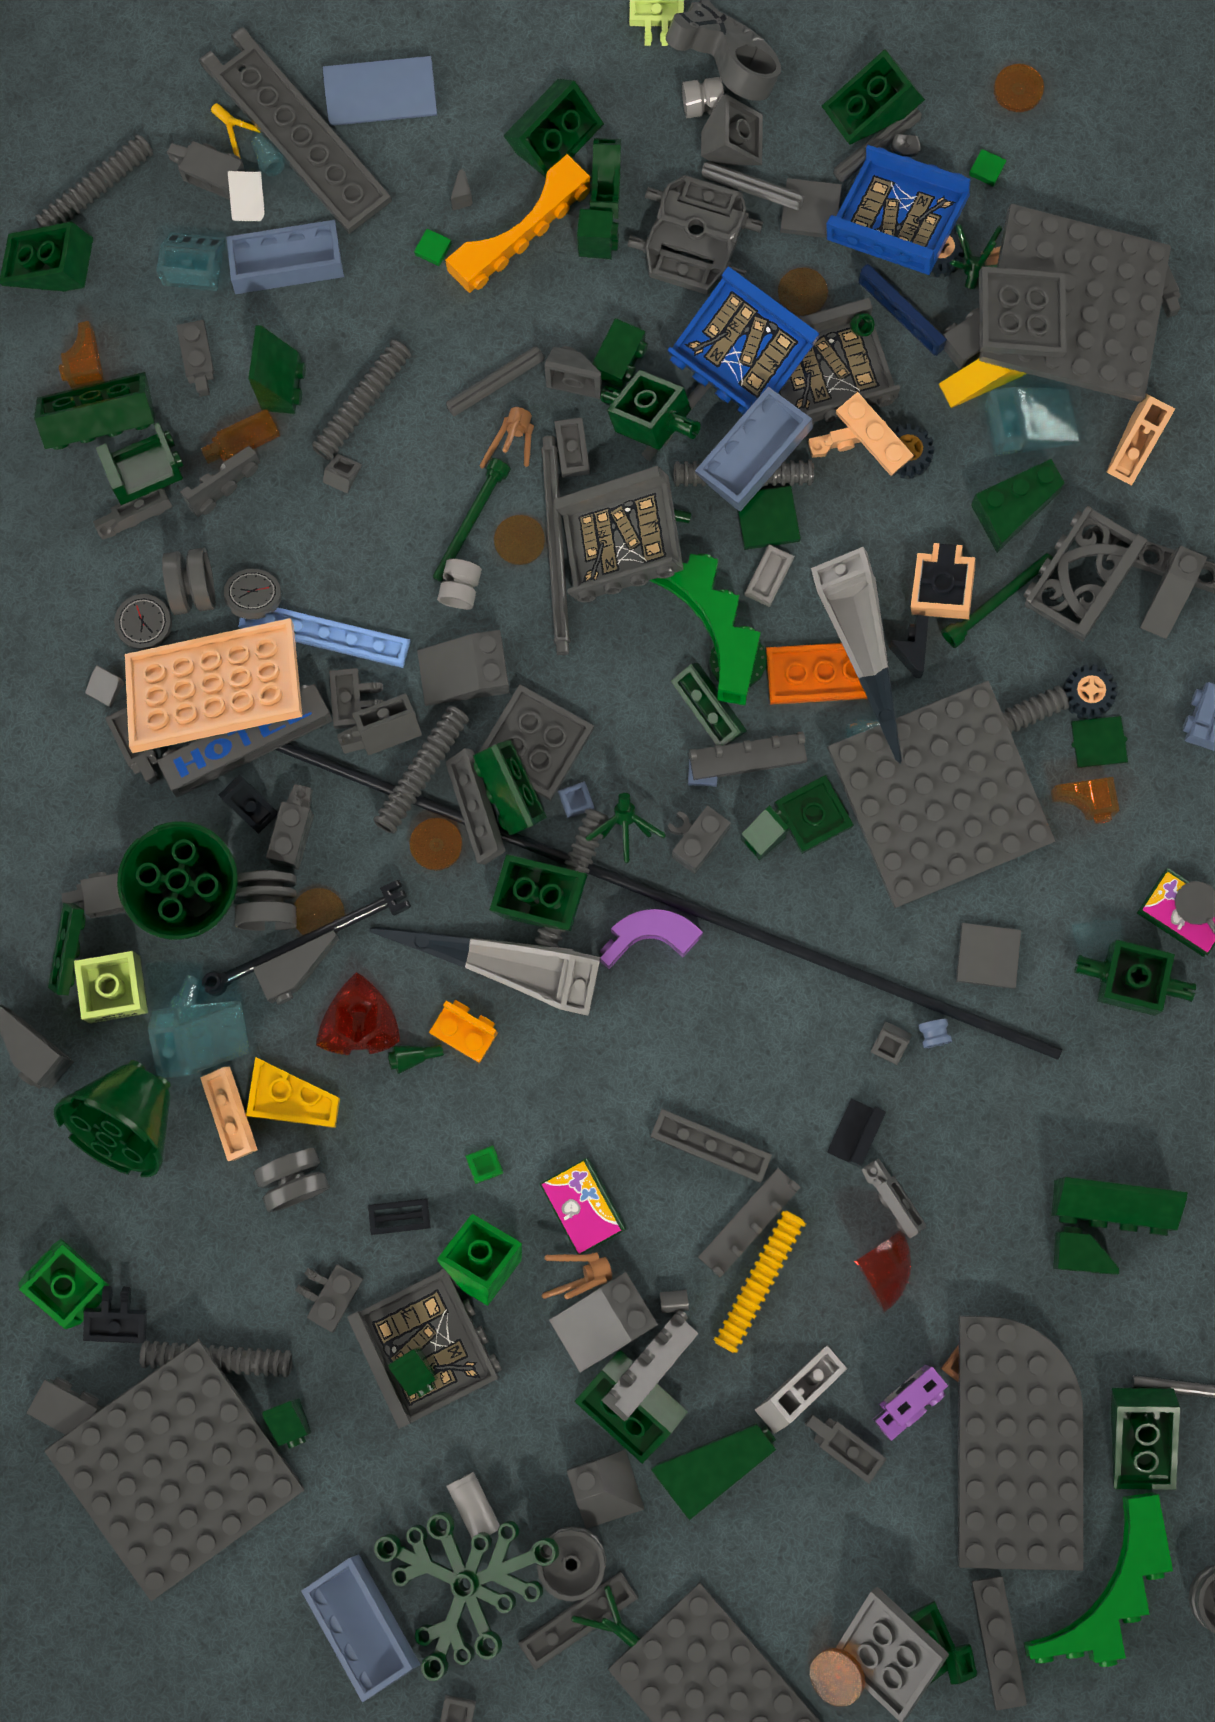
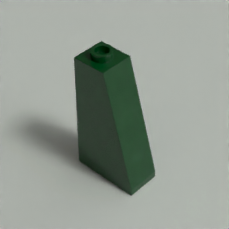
(709, 1470)

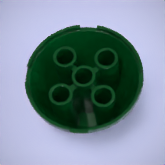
(177, 880)
(120, 1119)

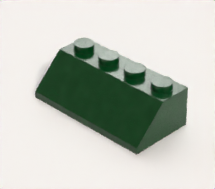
(94, 411)
(1117, 1204)

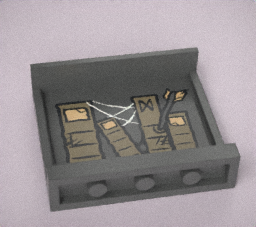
(840, 366)
(620, 534)
(440, 1324)

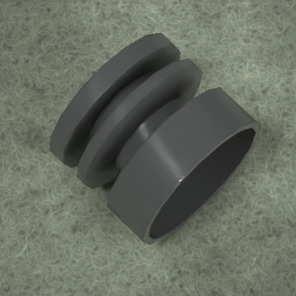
(265, 898)

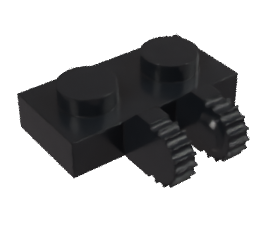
(115, 1324)

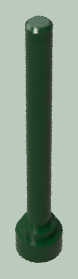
(495, 473)
(956, 633)

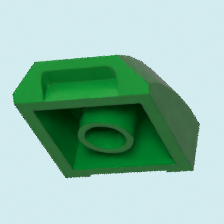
(63, 1285)

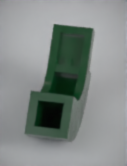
(606, 175)

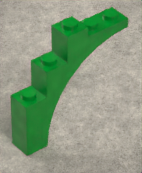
(717, 610)
(1098, 1629)

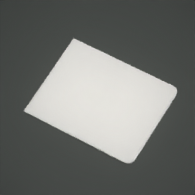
(246, 196)

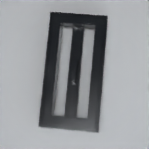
(402, 1228)

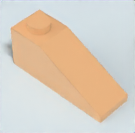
(1139, 438)

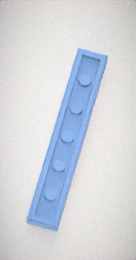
(340, 637)

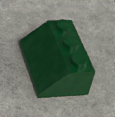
(554, 126)
(509, 787)
(646, 1426)

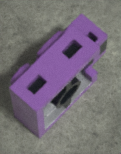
(908, 1401)

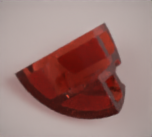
(358, 1020)
(887, 1269)

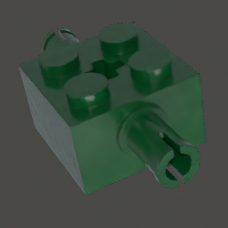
(650, 410)
(1151, 967)

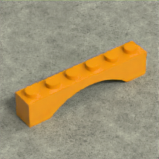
(479, 259)

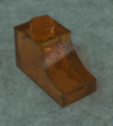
(82, 361)
(1093, 797)

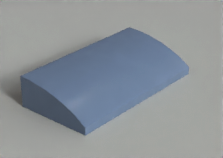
(380, 90)
(284, 257)
(754, 448)
(360, 1627)

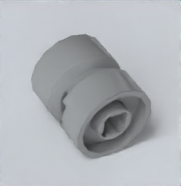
(701, 97)
(459, 584)

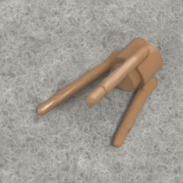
(515, 424)
(595, 1274)

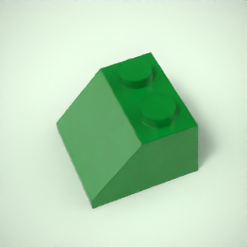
(480, 1258)

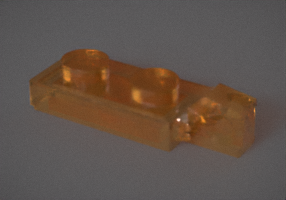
(248, 432)

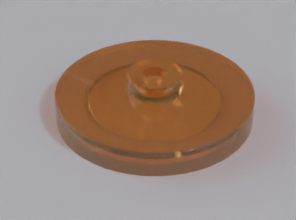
(1018, 88)
(802, 291)
(519, 539)
(436, 844)
(317, 909)
(837, 1677)

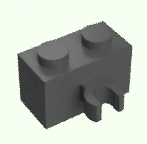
(698, 839)

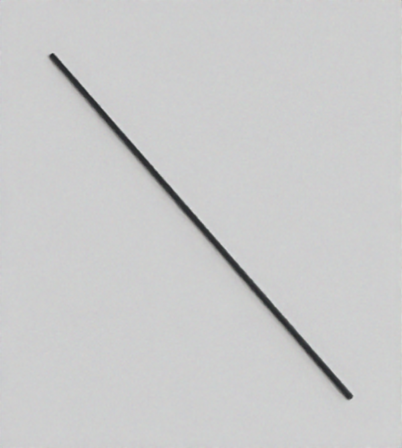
(695, 910)

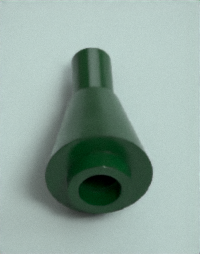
(406, 1057)

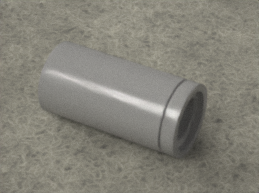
(473, 1505)

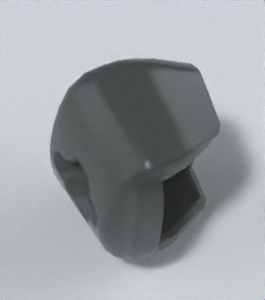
(905, 145)

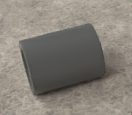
(673, 1301)

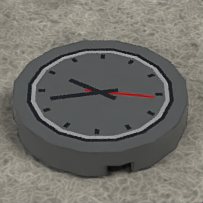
(252, 593)
(143, 622)

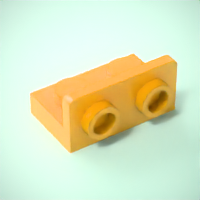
(464, 1031)

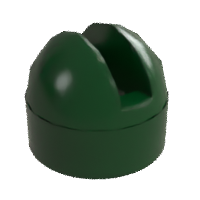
(863, 328)

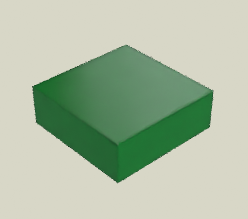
(987, 167)
(433, 247)
(484, 1164)

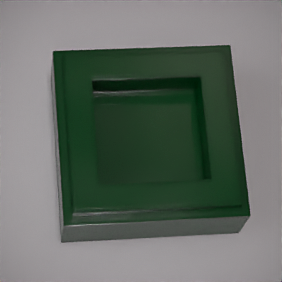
(961, 1664)

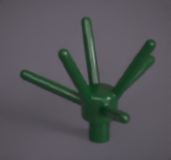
(974, 263)
(625, 816)

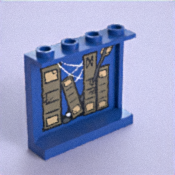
(900, 210)
(742, 342)

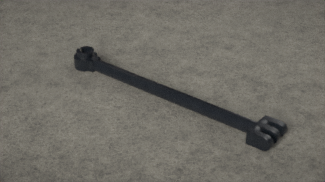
(388, 901)

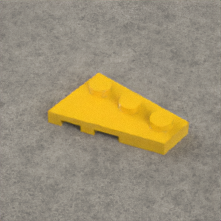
(289, 1099)

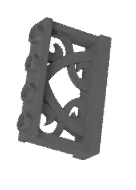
(1085, 611)

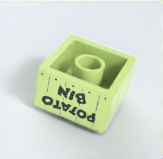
(110, 987)

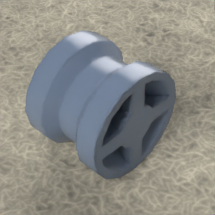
(935, 1033)

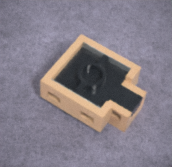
(943, 583)

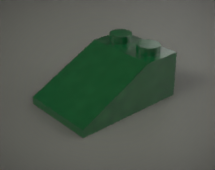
(873, 99)
(47, 258)
(275, 373)
(538, 893)
(1145, 1438)

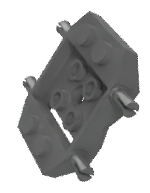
(690, 203)

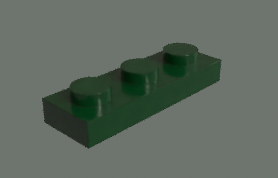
(66, 949)

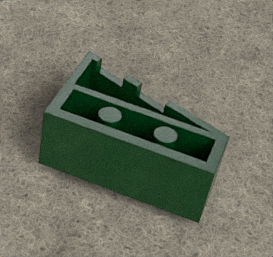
(1016, 501)

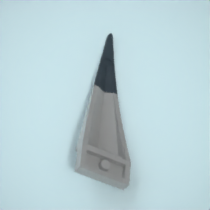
(852, 603)
(544, 972)

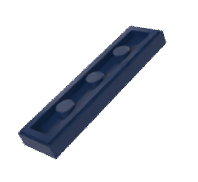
(902, 310)

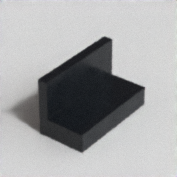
(856, 1132)

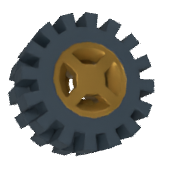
(919, 446)

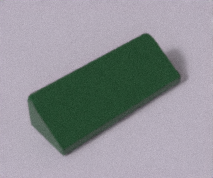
(705, 695)

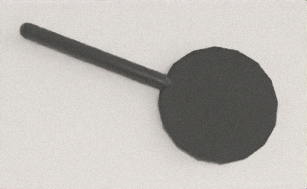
(1196, 903)

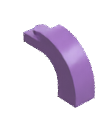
(650, 924)

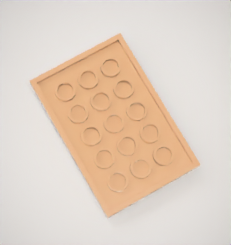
(212, 685)

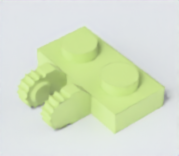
(654, 13)

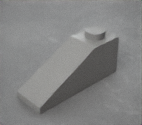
(800, 1390)

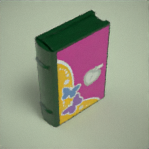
(1161, 911)
(583, 1206)

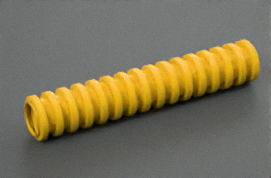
(759, 1281)

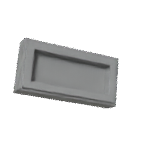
(769, 575)

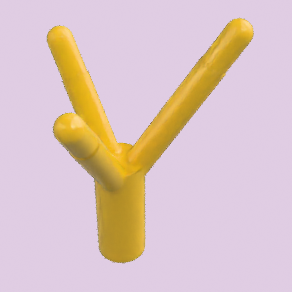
(230, 121)

